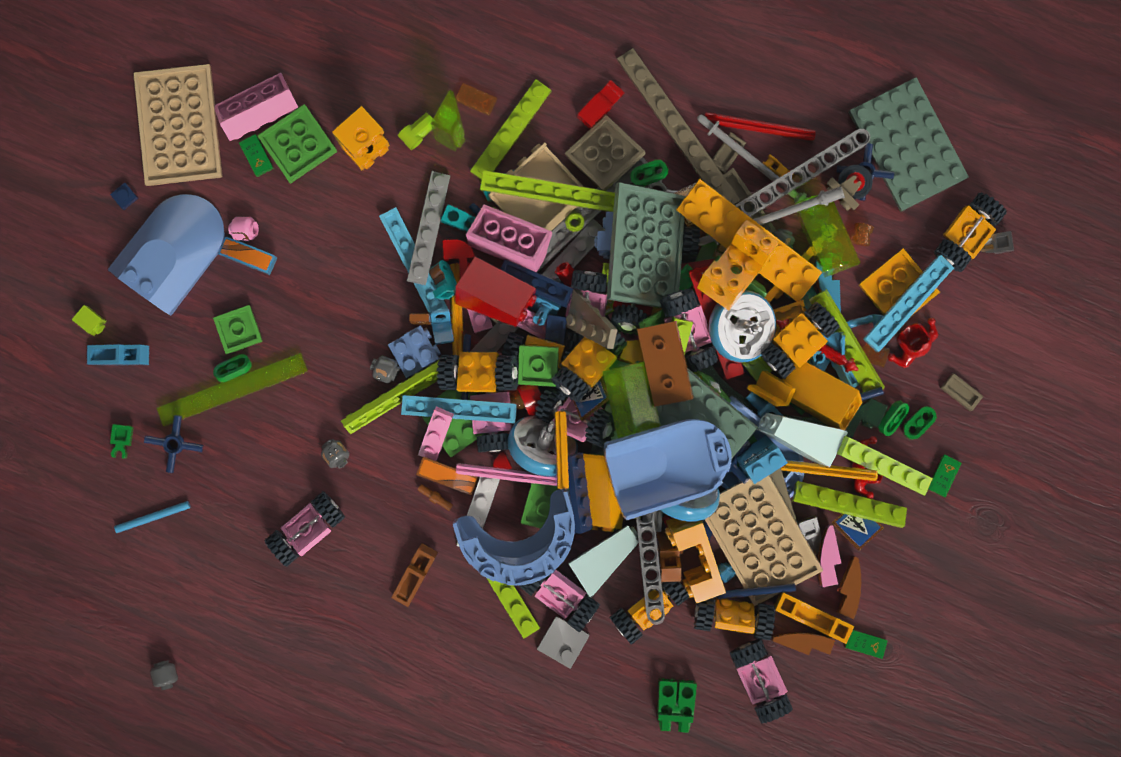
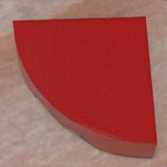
(502, 462)

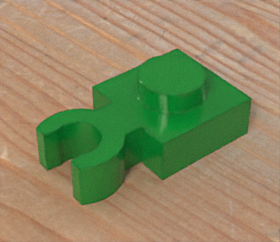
(121, 436)

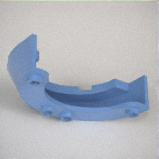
(521, 560)

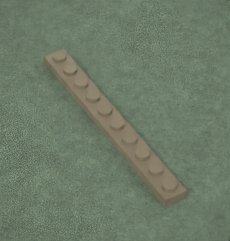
(675, 125)

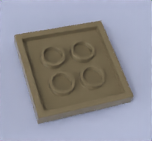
(605, 153)

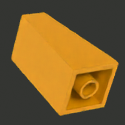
(824, 396)
(603, 503)

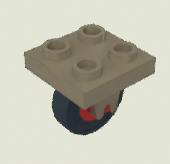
(855, 183)

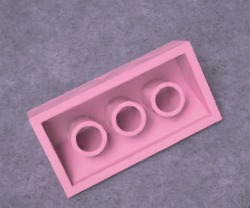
(255, 107)
(509, 238)

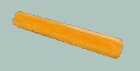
(561, 450)

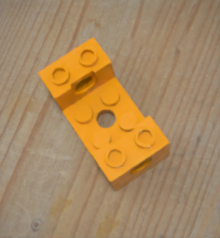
(357, 135)
(748, 253)
(703, 581)

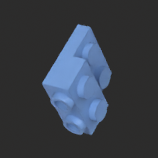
(603, 240)
(414, 351)

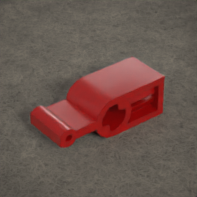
(600, 104)

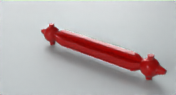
(829, 352)

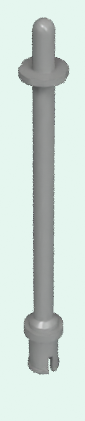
(746, 155)
(822, 198)

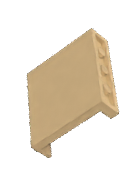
(540, 166)

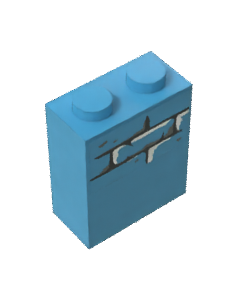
(761, 460)

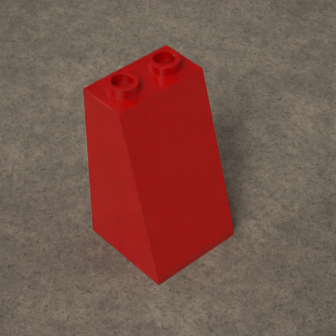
(494, 293)

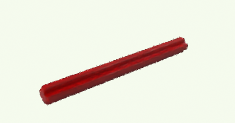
(761, 126)

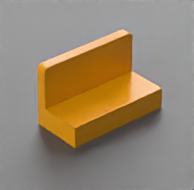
(773, 389)

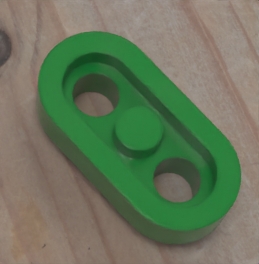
(649, 171)
(232, 368)
(893, 418)
(919, 423)

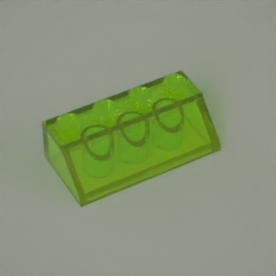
(447, 124)
(828, 238)
(631, 399)

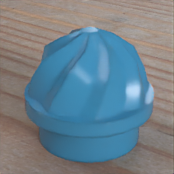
(726, 572)

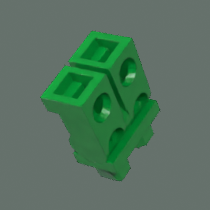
(676, 710)

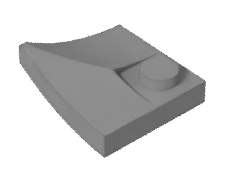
(563, 642)

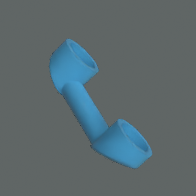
(864, 320)

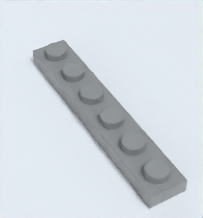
(428, 228)

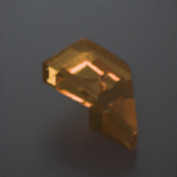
(876, 358)

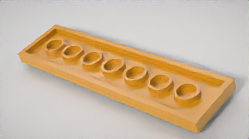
(723, 220)

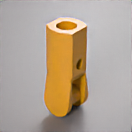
(781, 170)

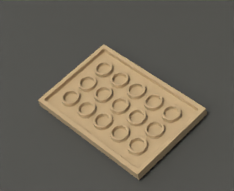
(177, 125)
(761, 537)

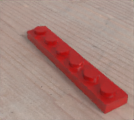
(730, 368)

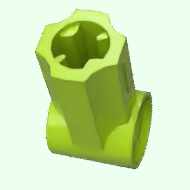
(413, 134)

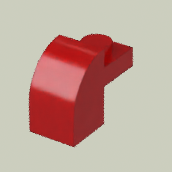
(458, 251)
(530, 395)

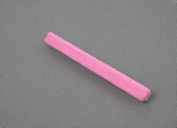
(505, 474)

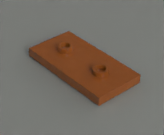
(665, 363)

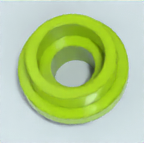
(579, 218)

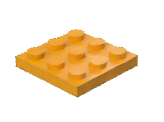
(892, 281)

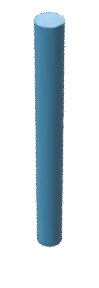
(151, 517)

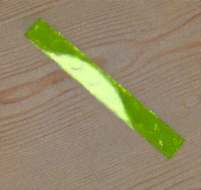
(233, 389)

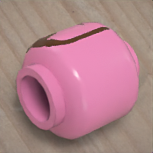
(243, 228)

